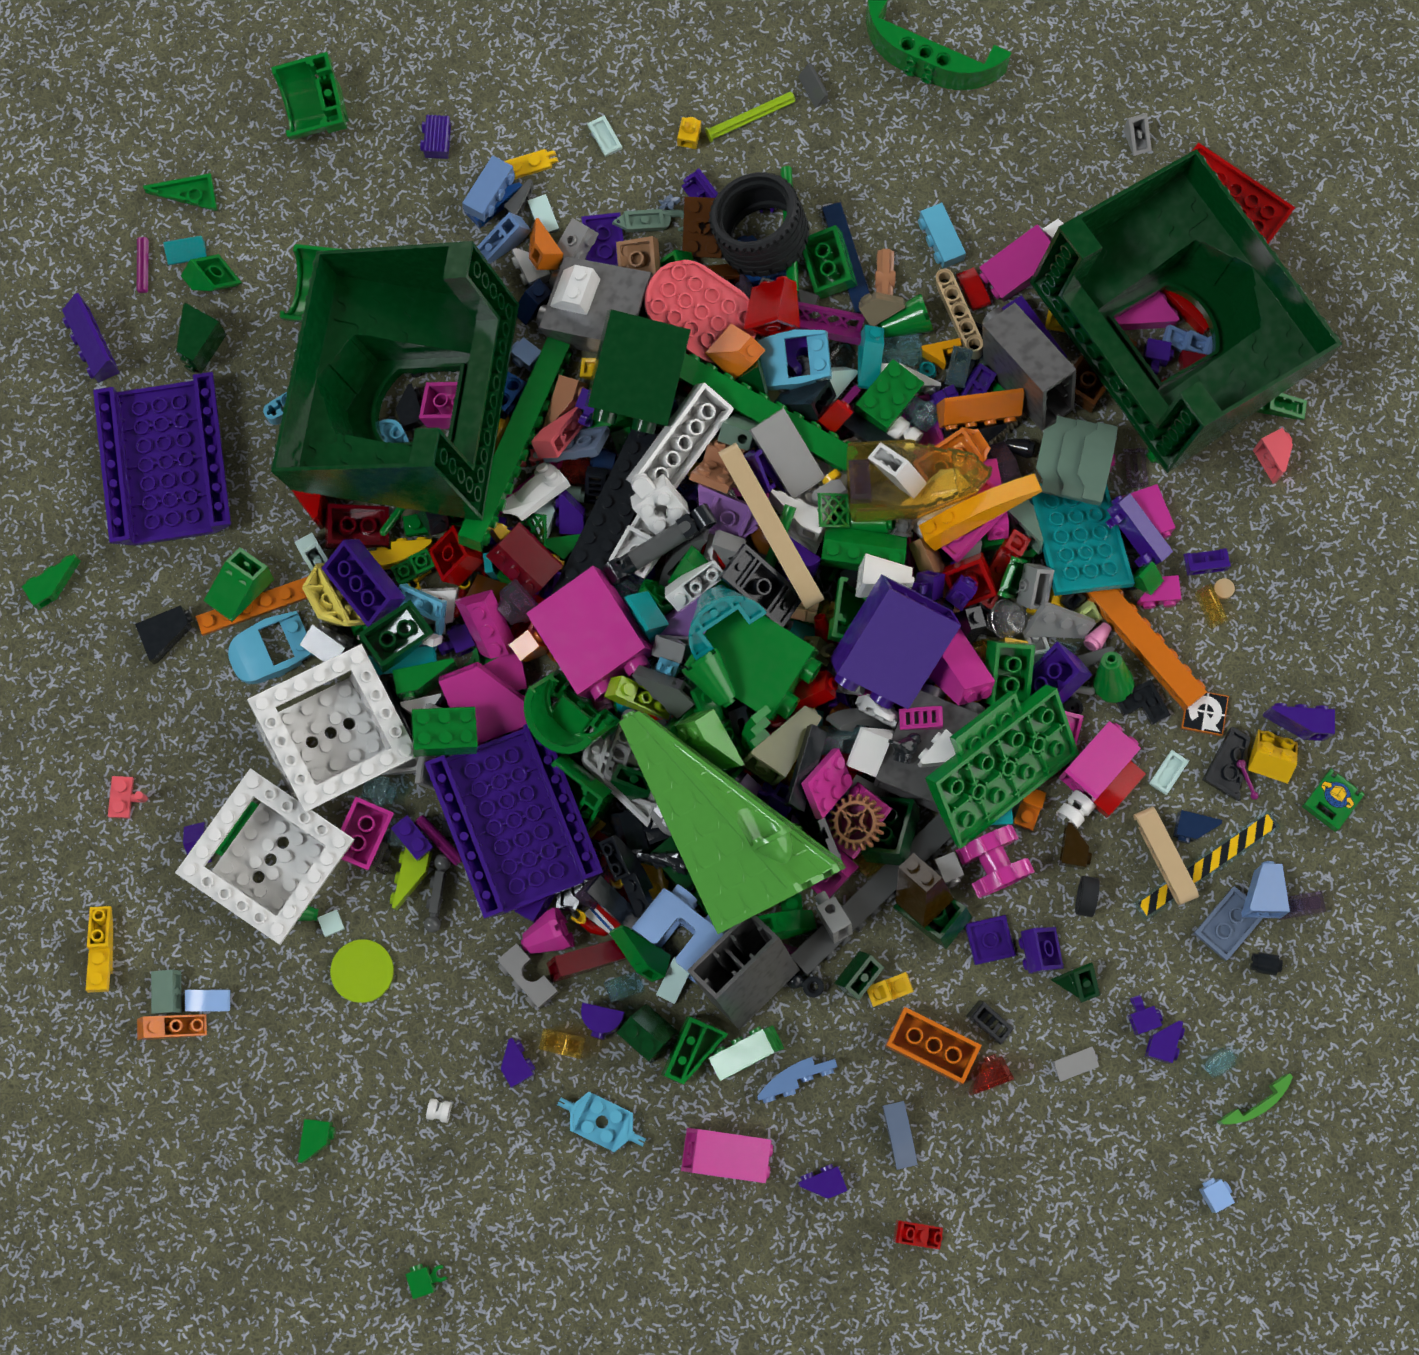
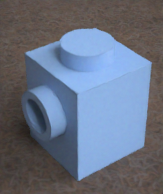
(525, 354)
(1216, 1194)

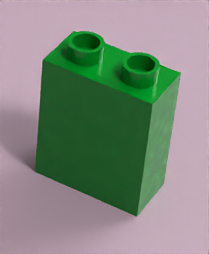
(763, 662)

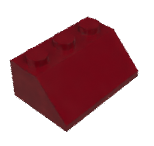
(524, 558)

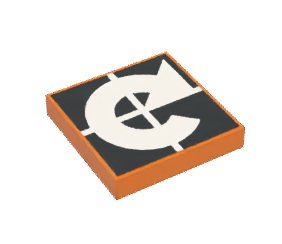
(1206, 715)

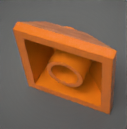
(735, 351)

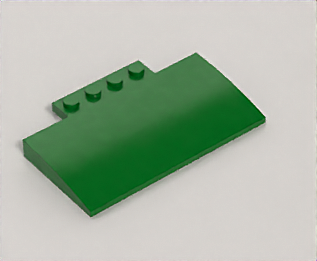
(1001, 761)

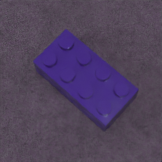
(362, 581)

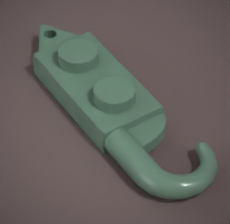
(647, 220)

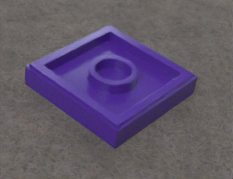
(990, 940)

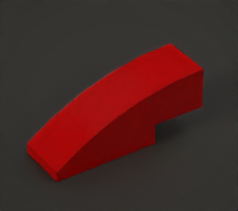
(1119, 789)

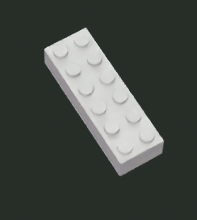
(685, 436)

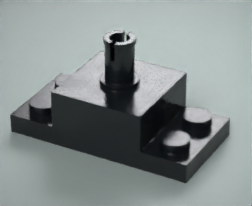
(759, 581)

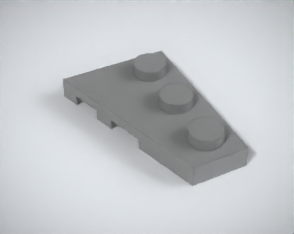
(1058, 623)

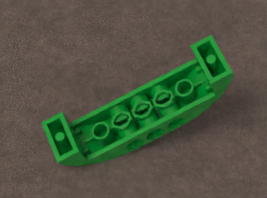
(928, 59)

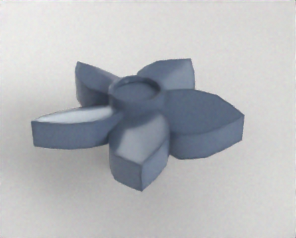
(670, 201)

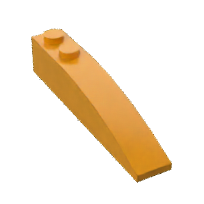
(977, 511)

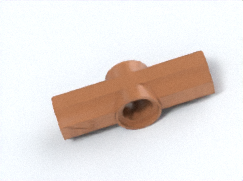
(885, 272)

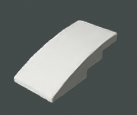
(633, 537)

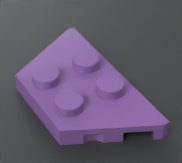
(731, 513)

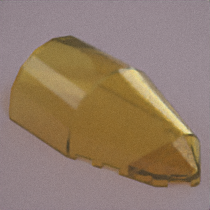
(949, 475)

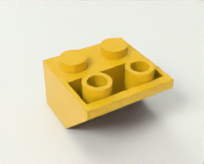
(1273, 756)

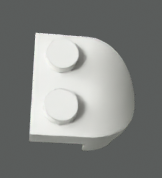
(871, 708)

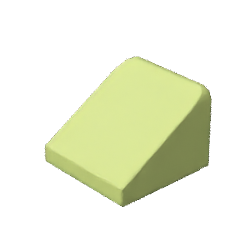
(1090, 610)

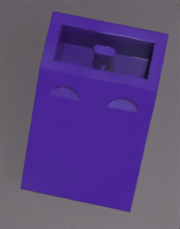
(1304, 722)

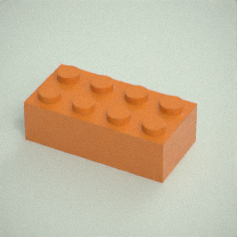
(933, 1046)

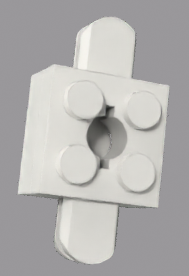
(657, 502)

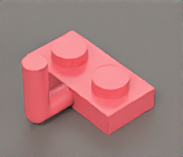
(122, 796)

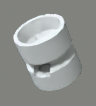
(901, 431)
(1074, 815)

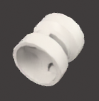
(438, 1110)

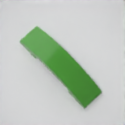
(1278, 1088)

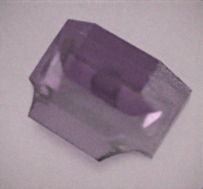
(515, 603)

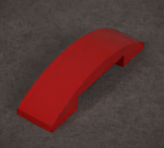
(1012, 546)

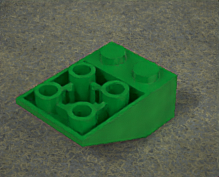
(238, 584)

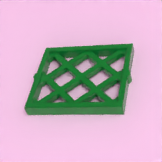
(821, 510)
(543, 529)

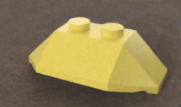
(328, 601)

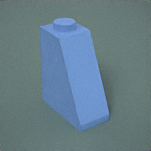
(1267, 893)

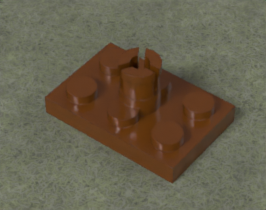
(696, 228)

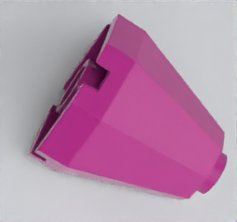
(548, 934)

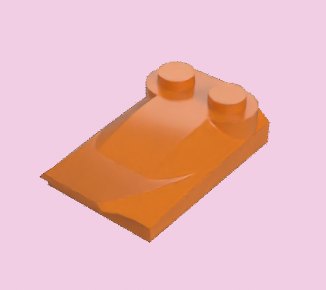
(967, 440)

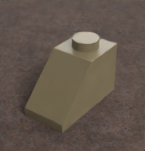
(880, 306)

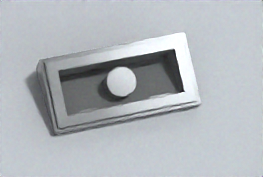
(1075, 1064)

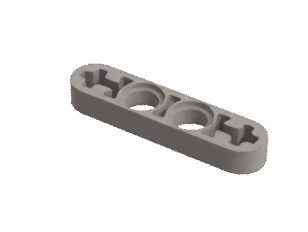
(617, 744)

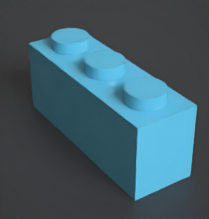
(941, 236)

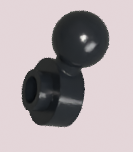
(798, 981)

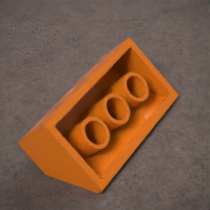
(980, 408)

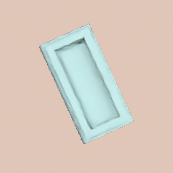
(604, 136)
(541, 209)
(1168, 772)
(673, 982)

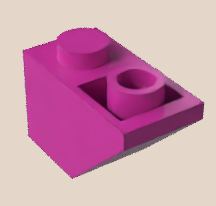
(1167, 594)

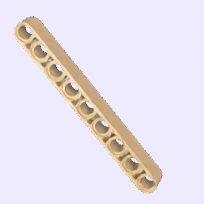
(771, 526)

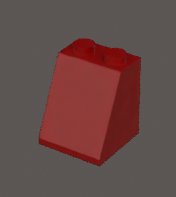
(773, 307)

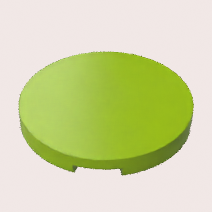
(362, 971)

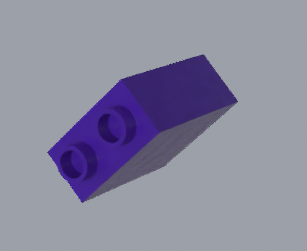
(893, 643)

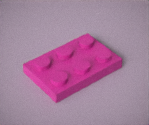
(827, 783)

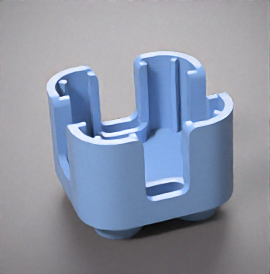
(668, 913)

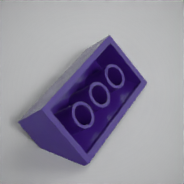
(89, 338)

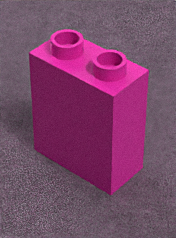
(591, 633)

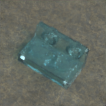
(903, 350)

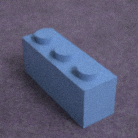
(489, 189)

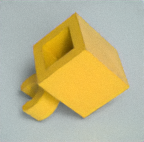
(689, 132)

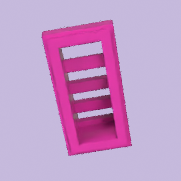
(921, 726)

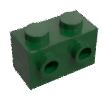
(859, 975)

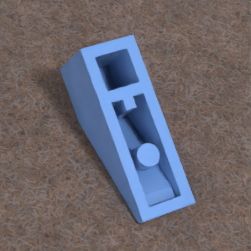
(504, 237)

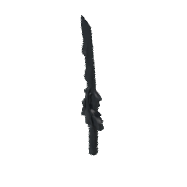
(657, 859)

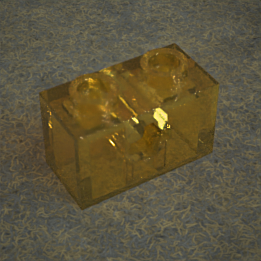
(562, 1044)

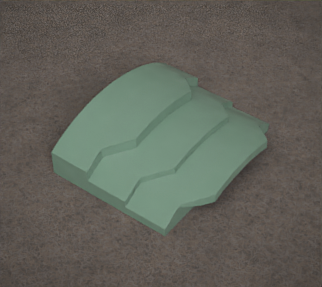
(1076, 459)

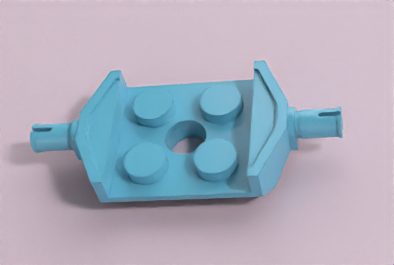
(584, 1116)

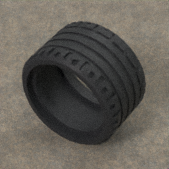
(746, 196)

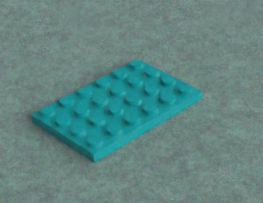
(1081, 545)

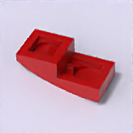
(973, 289)

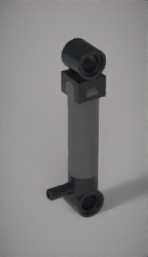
(685, 528)

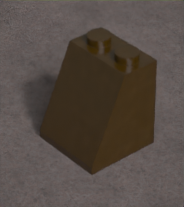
(921, 891)

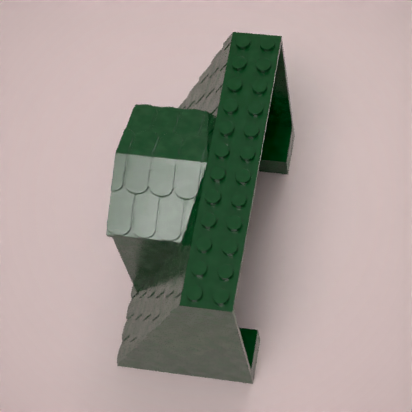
(1191, 239)
(361, 329)

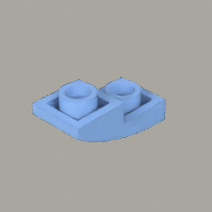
(207, 1000)

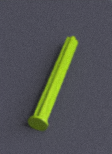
(750, 116)

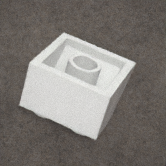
(576, 289)

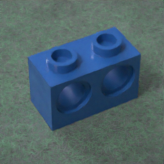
(511, 397)

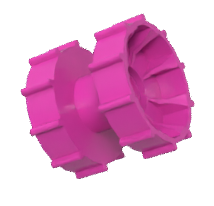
(997, 866)

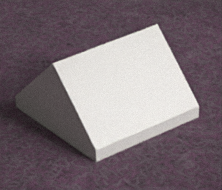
(869, 750)

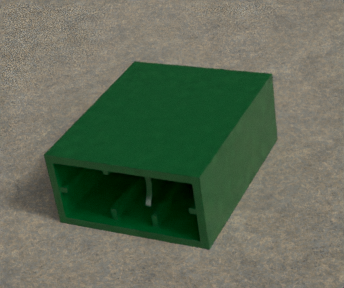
(636, 370)

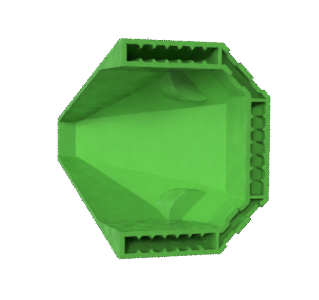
(729, 839)

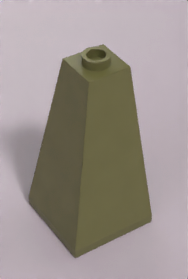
(780, 750)

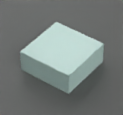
(331, 923)

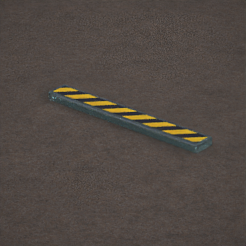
(1211, 862)

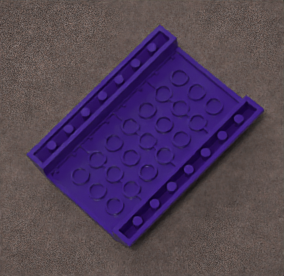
(162, 462)
(513, 822)

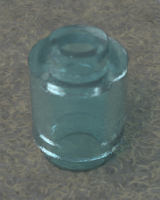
(1220, 1062)

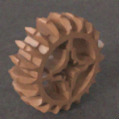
(843, 811)

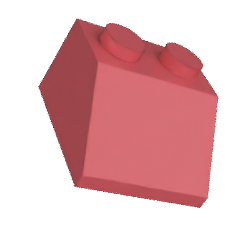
(1274, 453)

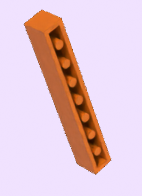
(1148, 646)

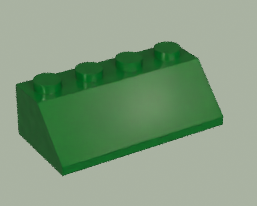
(847, 547)

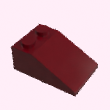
(355, 522)

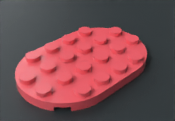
(698, 300)

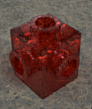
(575, 470)

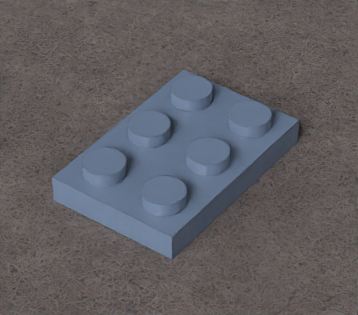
(585, 444)
(1225, 927)

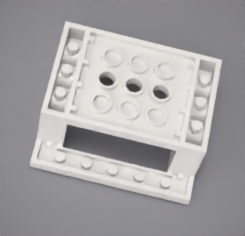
(354, 755)
(288, 884)

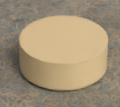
(1224, 588)

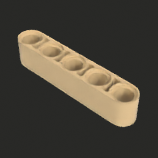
(959, 305)
(1166, 856)

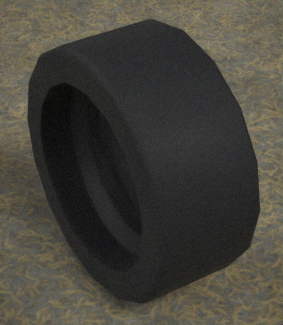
(1087, 896)

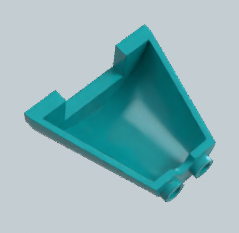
(712, 608)

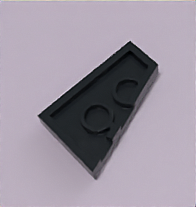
(1223, 770)

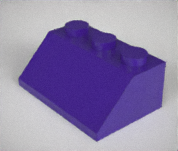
(1060, 670)

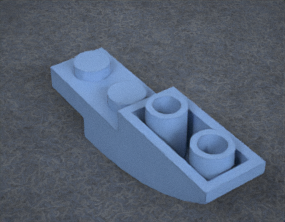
(787, 1082)

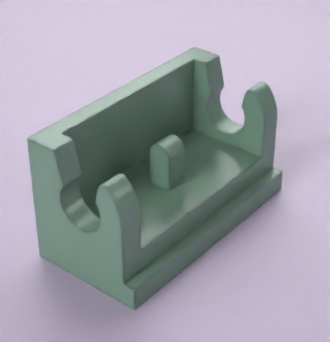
(166, 992)

